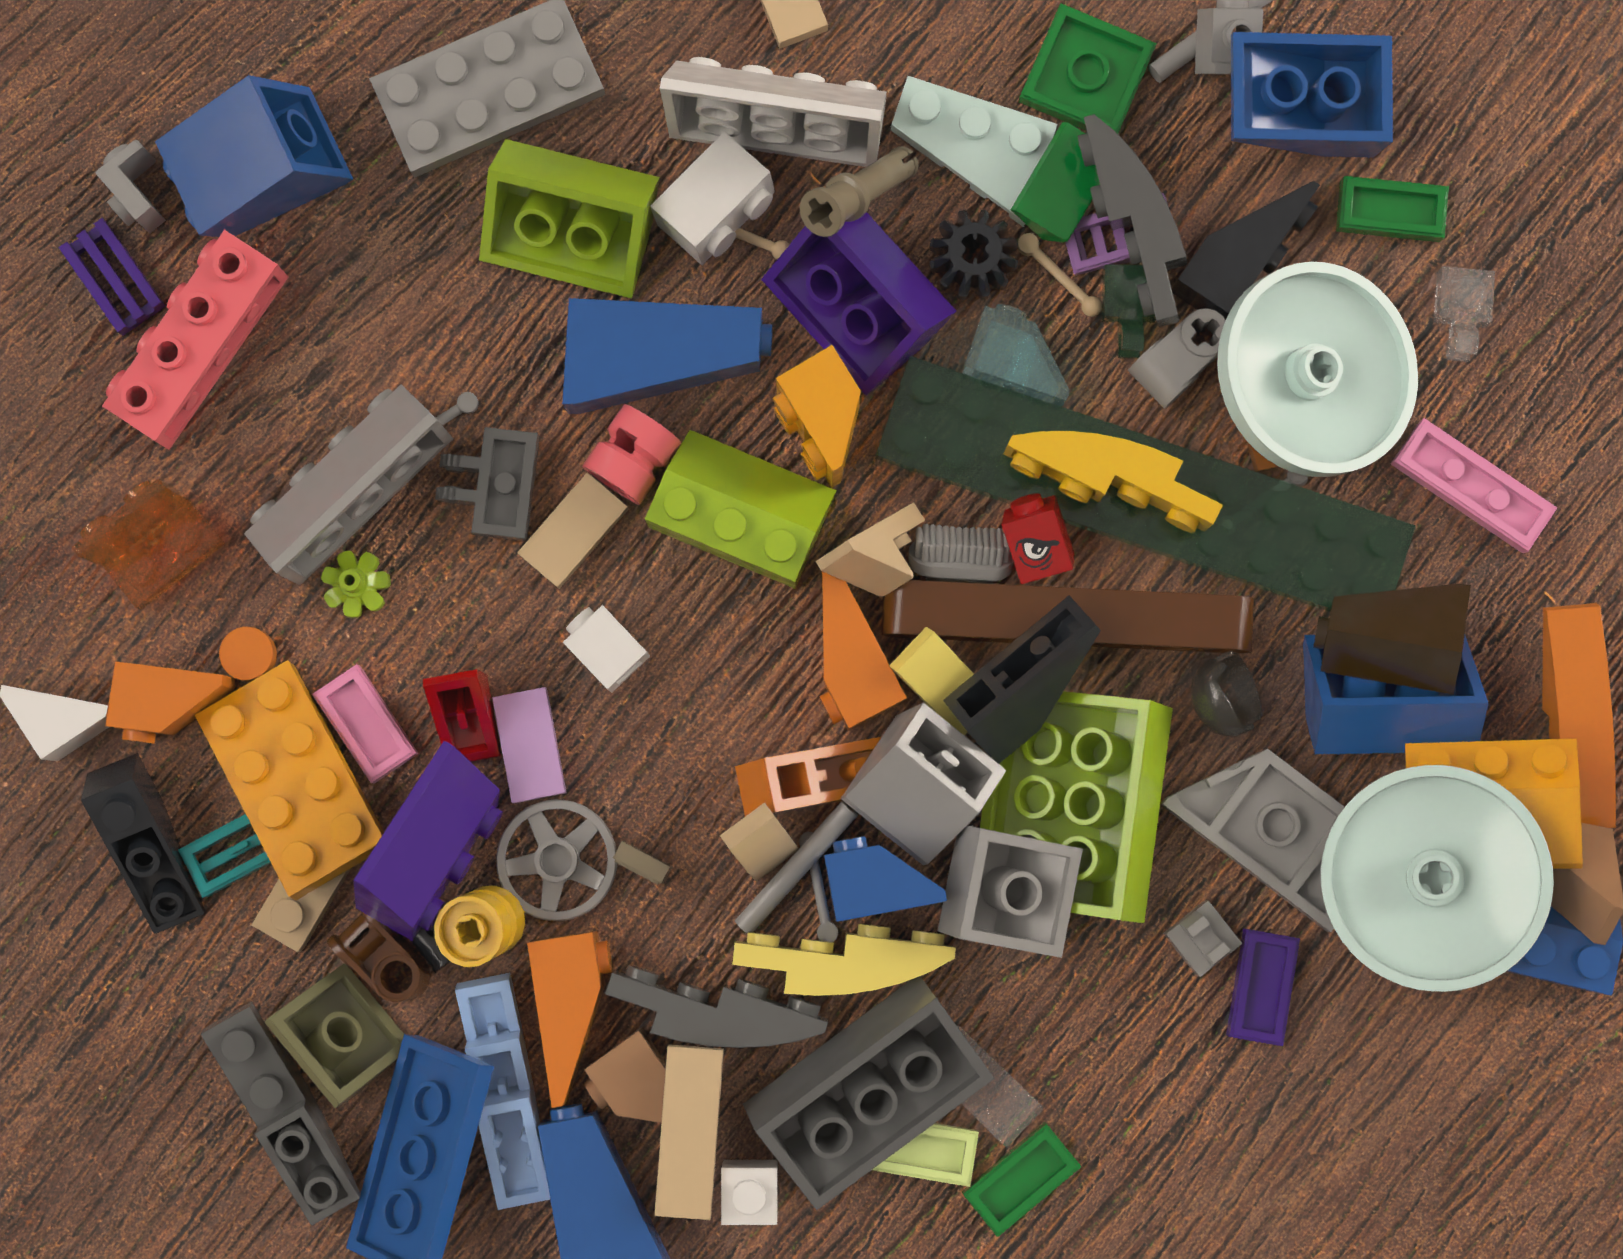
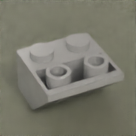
(923, 783)

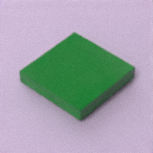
(1086, 70)

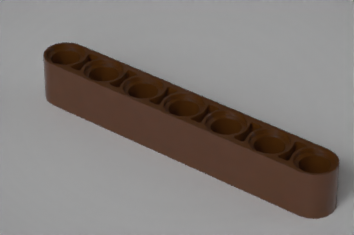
(1124, 616)

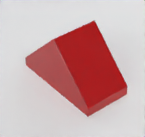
(464, 713)

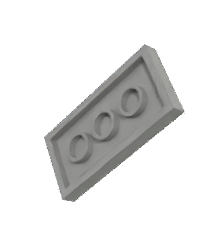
(487, 86)

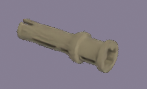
(849, 194)

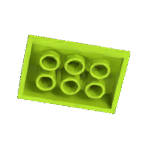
(1092, 786)

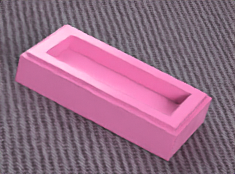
(365, 724)

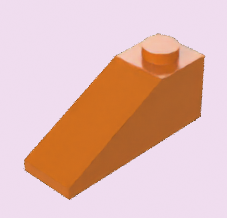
(853, 663)
(802, 777)
(567, 994)

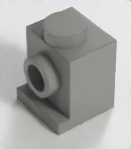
(1215, 32)

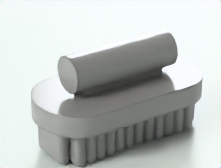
(960, 554)

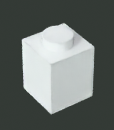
(604, 647)
(749, 1192)

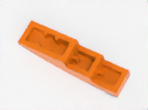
(1579, 702)

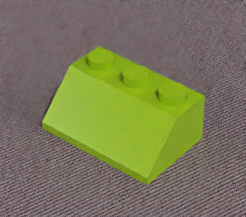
(567, 218)
(740, 508)

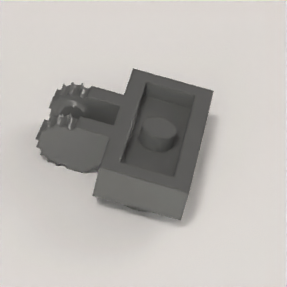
(503, 483)

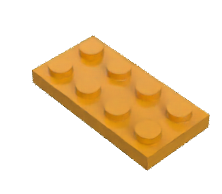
(291, 780)

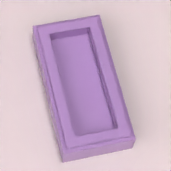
(529, 745)

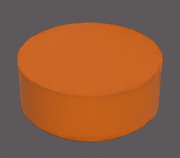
(247, 653)

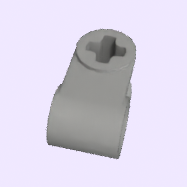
(1175, 360)

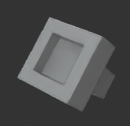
(1202, 938)

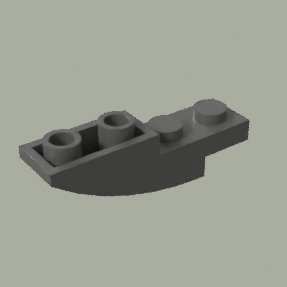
(1133, 198)
(738, 1020)
(284, 1112)

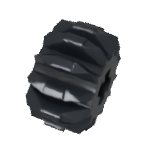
(976, 234)

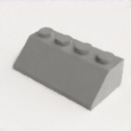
(347, 485)

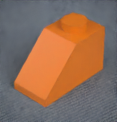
(160, 699)

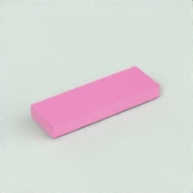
(1473, 486)

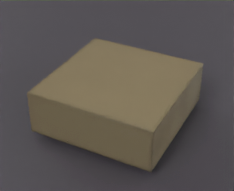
(642, 863)

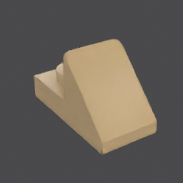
(873, 556)

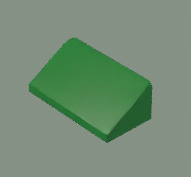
(1057, 188)

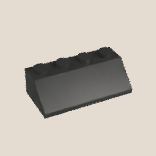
(867, 1092)

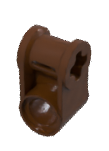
(372, 952)

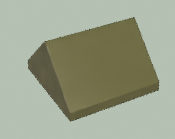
(338, 1035)

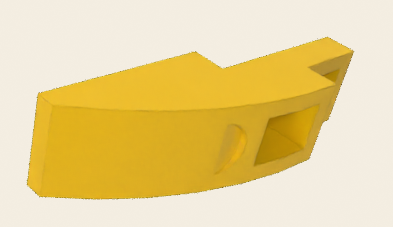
(1093, 461)

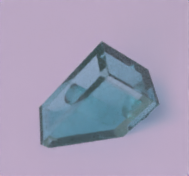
(1015, 356)

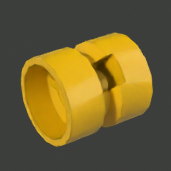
(479, 926)

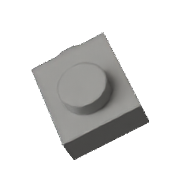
(118, 173)

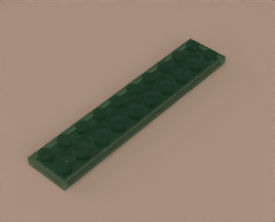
(1262, 536)

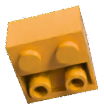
(822, 406)

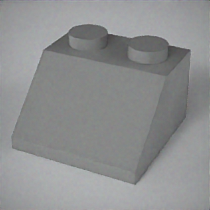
(1010, 891)

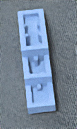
(510, 1107)

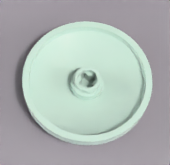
(1317, 369)
(1437, 878)

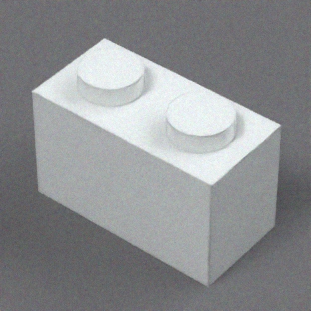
(714, 199)

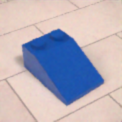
(1312, 92)

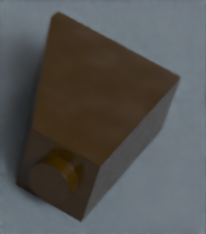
(1397, 636)

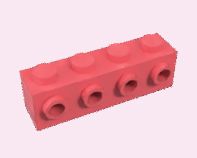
(194, 339)

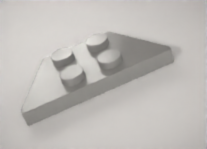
(1267, 824)

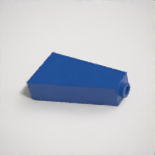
(652, 349)
(592, 1192)

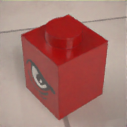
(1037, 537)

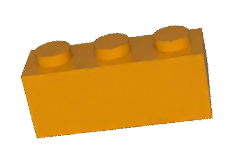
(1535, 772)

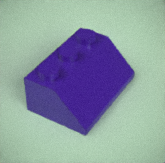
(859, 297)
(428, 844)

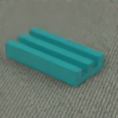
(199, 870)

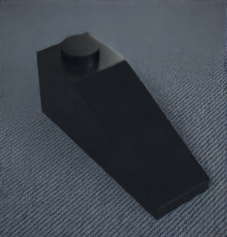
(1022, 684)

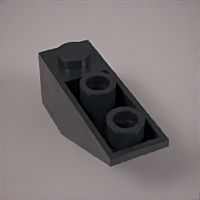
(1239, 252)
(142, 841)

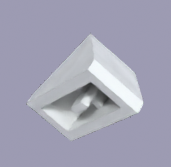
(54, 722)

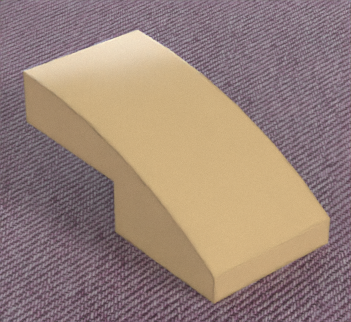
(759, 842)

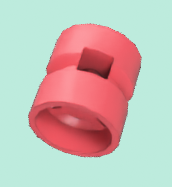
(631, 454)

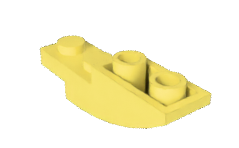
(867, 964)

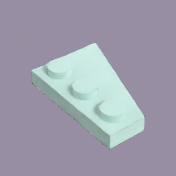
(973, 138)

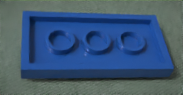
(420, 1152)

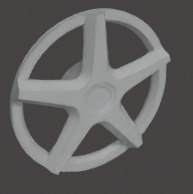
(557, 859)

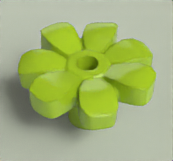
(363, 589)

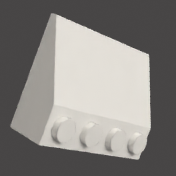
(774, 111)

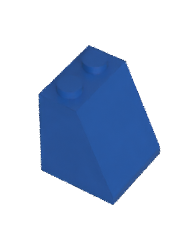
(252, 156)

